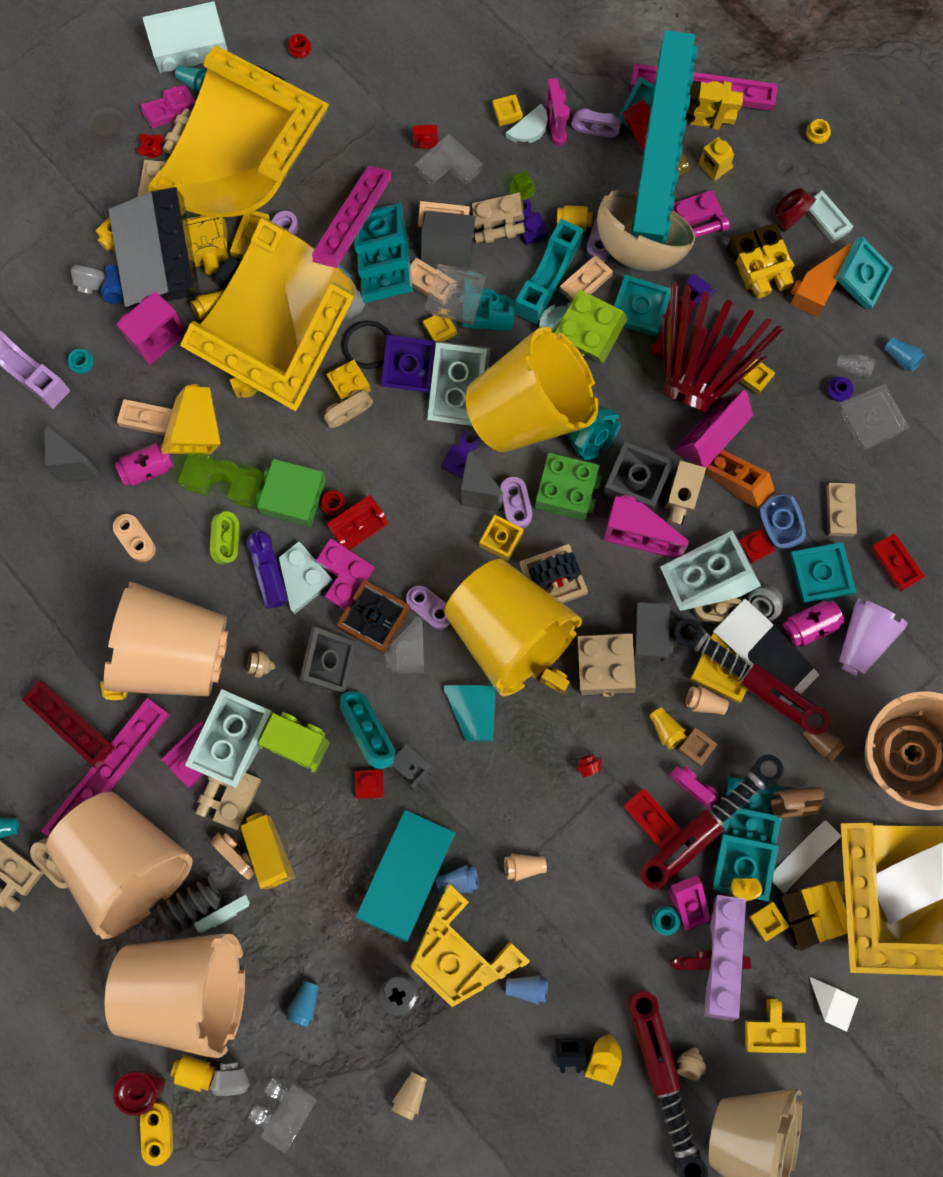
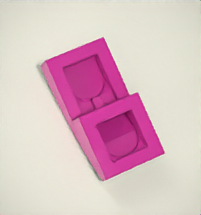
(167, 108)

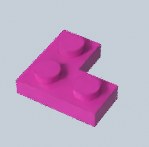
(349, 570)

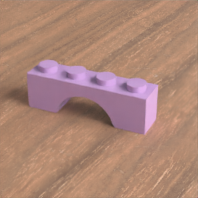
(31, 374)
(725, 973)

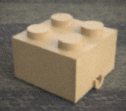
(606, 664)

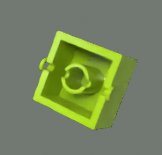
(592, 325)
(294, 742)

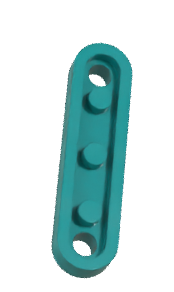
(367, 730)

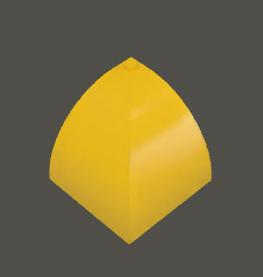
(239, 138)
(274, 316)
(875, 946)

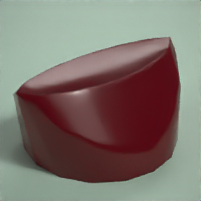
(793, 207)
(137, 1092)

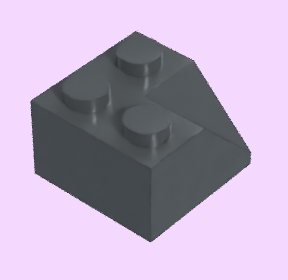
(638, 475)

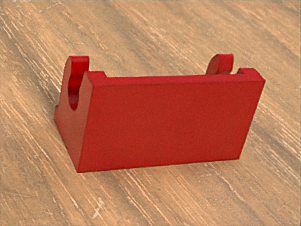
(358, 523)

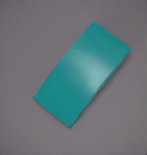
(384, 254)
(748, 842)
(405, 876)

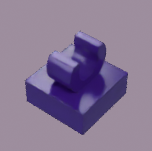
(699, 286)

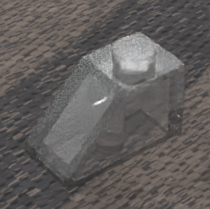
(408, 651)

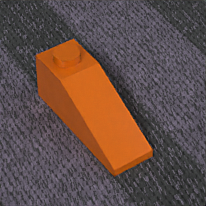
(818, 283)
(741, 478)

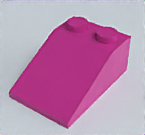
(639, 528)

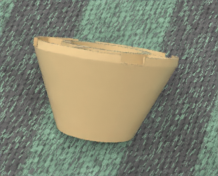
(756, 1134)

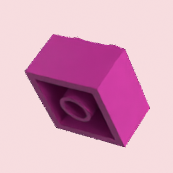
(151, 328)

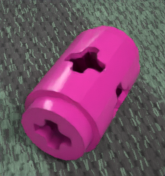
(131, 465)
(813, 623)

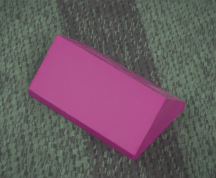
(716, 429)

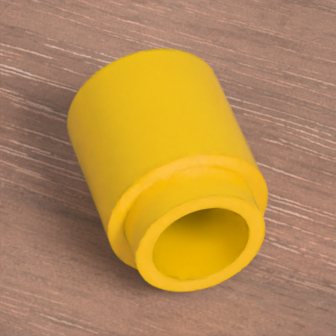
(576, 215)
(192, 1073)

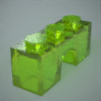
(202, 473)

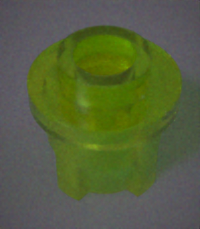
(522, 184)

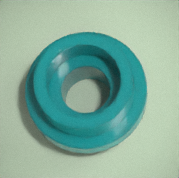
(77, 355)
(674, 920)

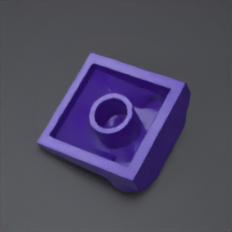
(408, 363)

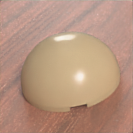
(642, 254)

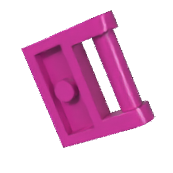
(557, 111)
(702, 208)

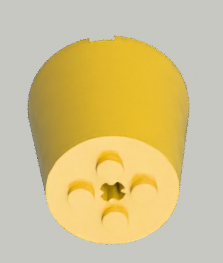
(532, 393)
(510, 624)

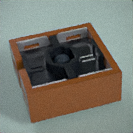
(374, 617)

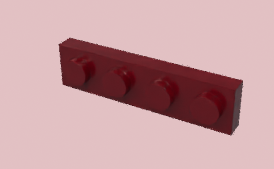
(68, 724)

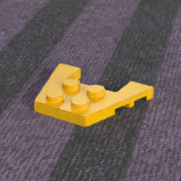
(451, 962)

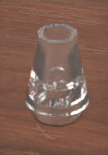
(856, 364)

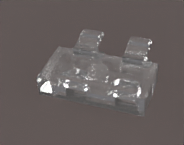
(289, 1117)

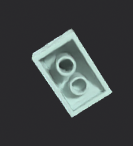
(453, 371)
(710, 573)
(229, 739)

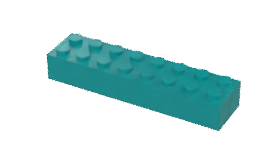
(665, 136)

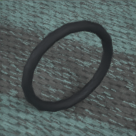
(348, 334)

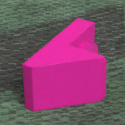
(690, 902)

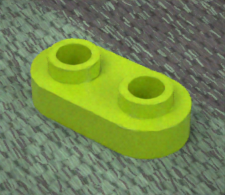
(224, 539)

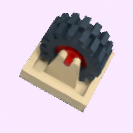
(556, 573)

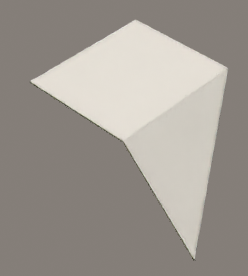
(835, 1004)

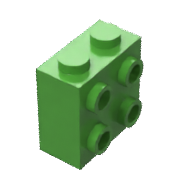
(568, 487)
(291, 493)

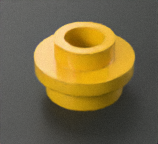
(820, 126)

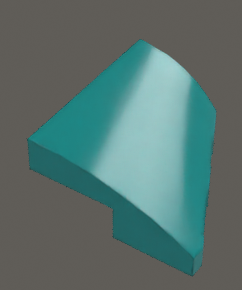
(494, 312)
(473, 710)

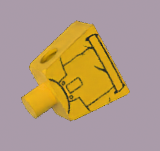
(209, 242)

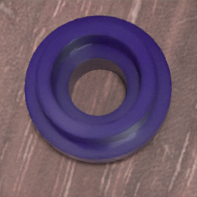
(837, 395)

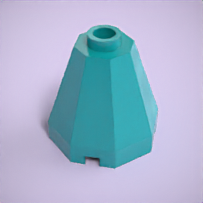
(600, 433)

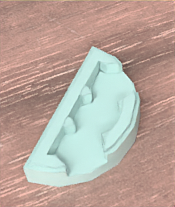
(530, 127)
(553, 316)
(222, 914)

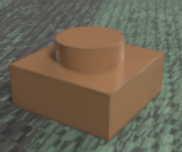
(697, 747)

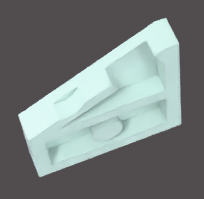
(302, 577)

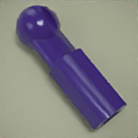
(266, 569)

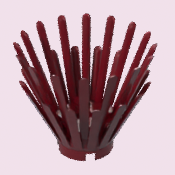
(692, 380)

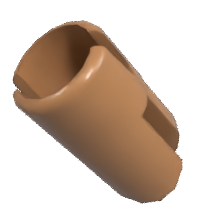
(797, 802)

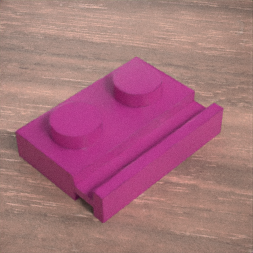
(179, 754)

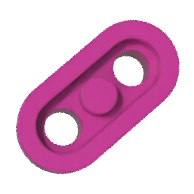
(687, 780)

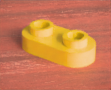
(156, 1134)

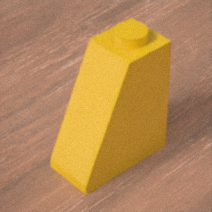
(192, 423)
(266, 851)

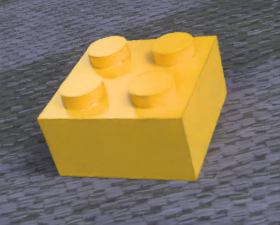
(347, 380)
(501, 537)

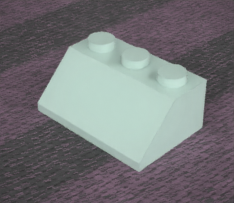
(184, 35)

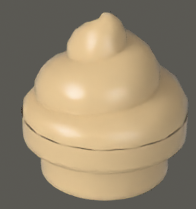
(259, 664)
(691, 1064)

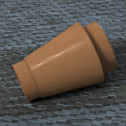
(825, 744)

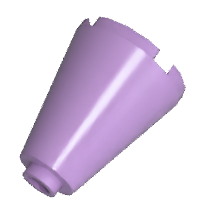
(868, 636)

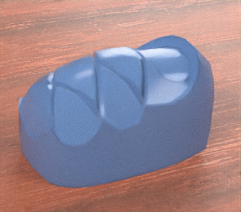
(783, 520)

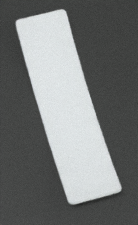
(804, 856)

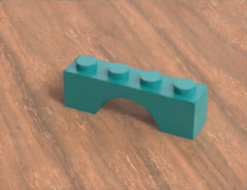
(556, 260)

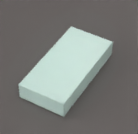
(829, 218)

